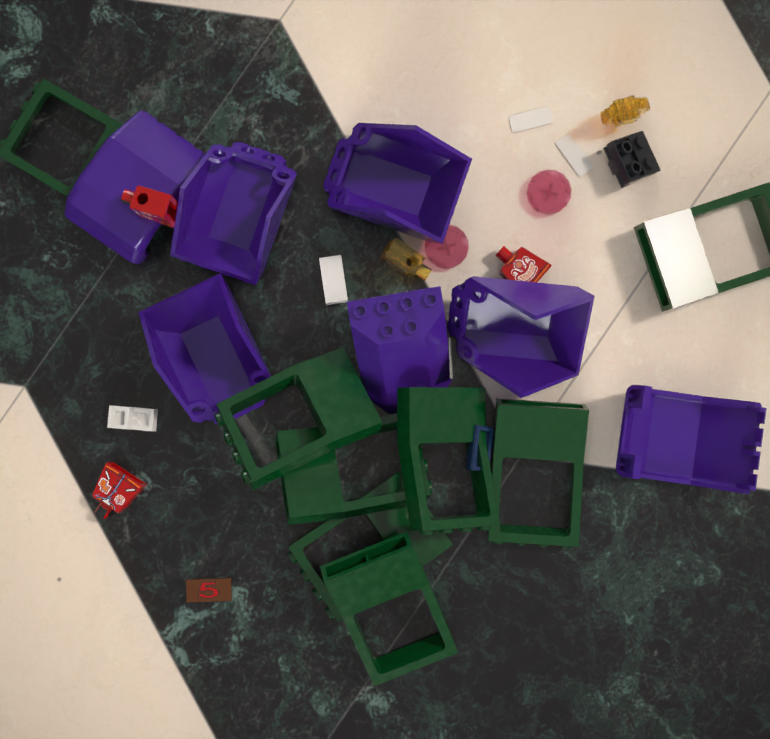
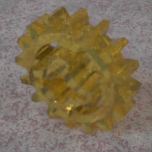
(625, 111)

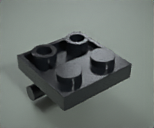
(631, 158)

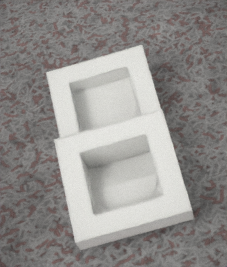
(333, 280)
(132, 418)

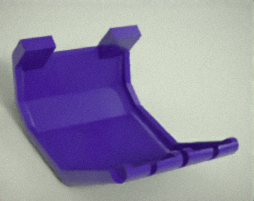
(134, 155)
(690, 439)

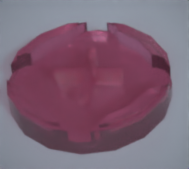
(549, 192)
(452, 250)

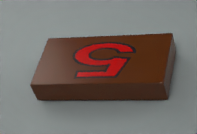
(209, 589)

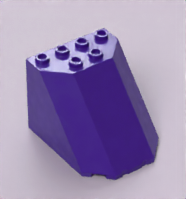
(397, 179)
(232, 210)
(520, 330)
(400, 343)
(203, 348)

